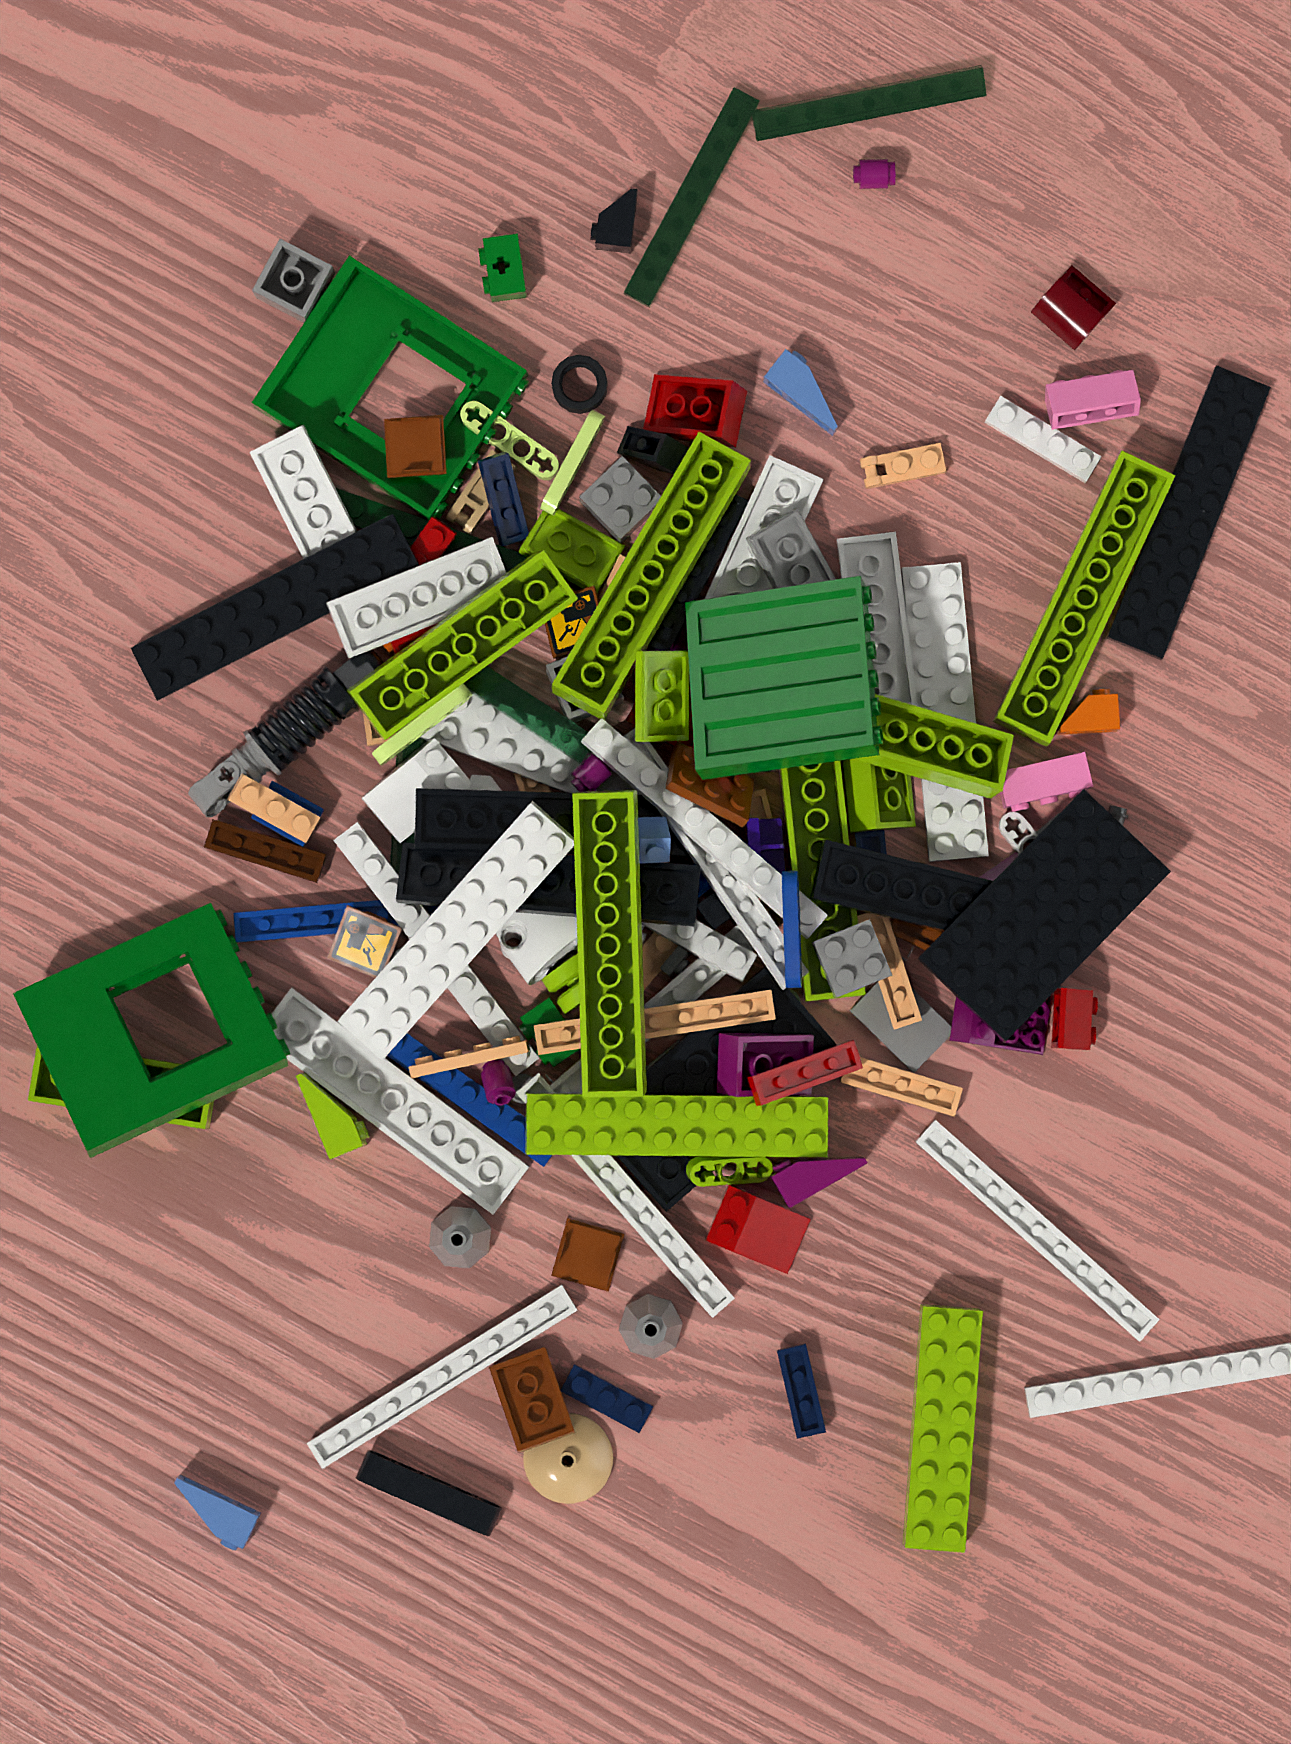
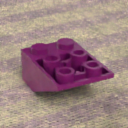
(1028, 1038)

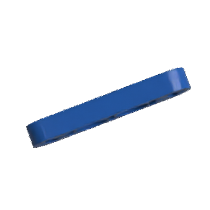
(791, 929)

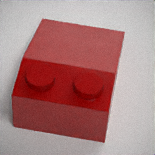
(695, 405)
(757, 1229)

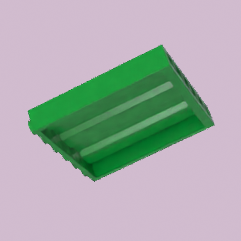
(783, 678)

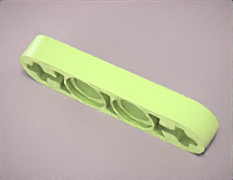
(512, 437)
(572, 462)
(422, 724)

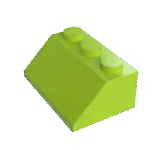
(877, 797)

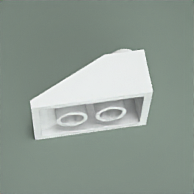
(394, 795)

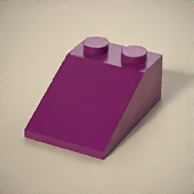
(752, 1053)
(806, 1177)

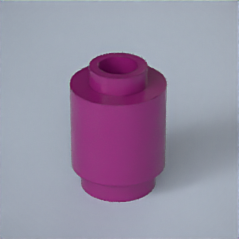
(874, 173)
(590, 774)
(497, 1082)

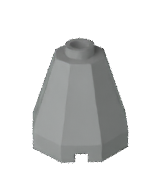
(470, 1226)
(647, 1311)

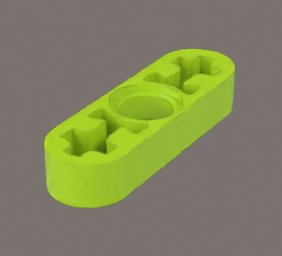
(741, 1175)

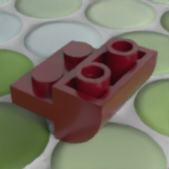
(1073, 307)

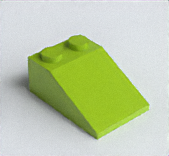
(334, 1122)

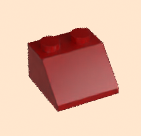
(1073, 1019)

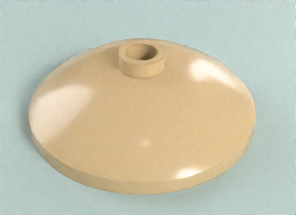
(586, 1475)

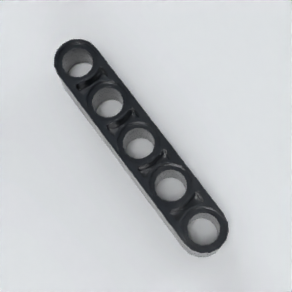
(428, 1493)

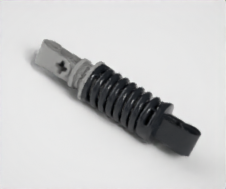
(287, 735)

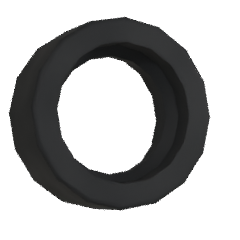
(583, 362)

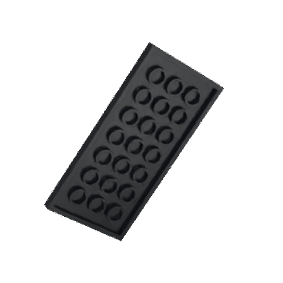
(1044, 915)
(692, 1070)

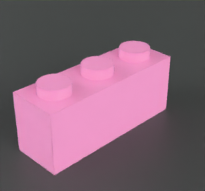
(1092, 399)
(1046, 781)

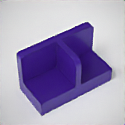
(766, 840)

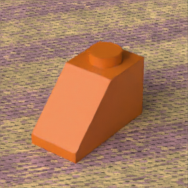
(1093, 715)

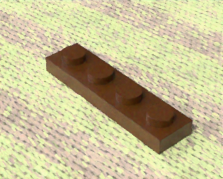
(265, 851)

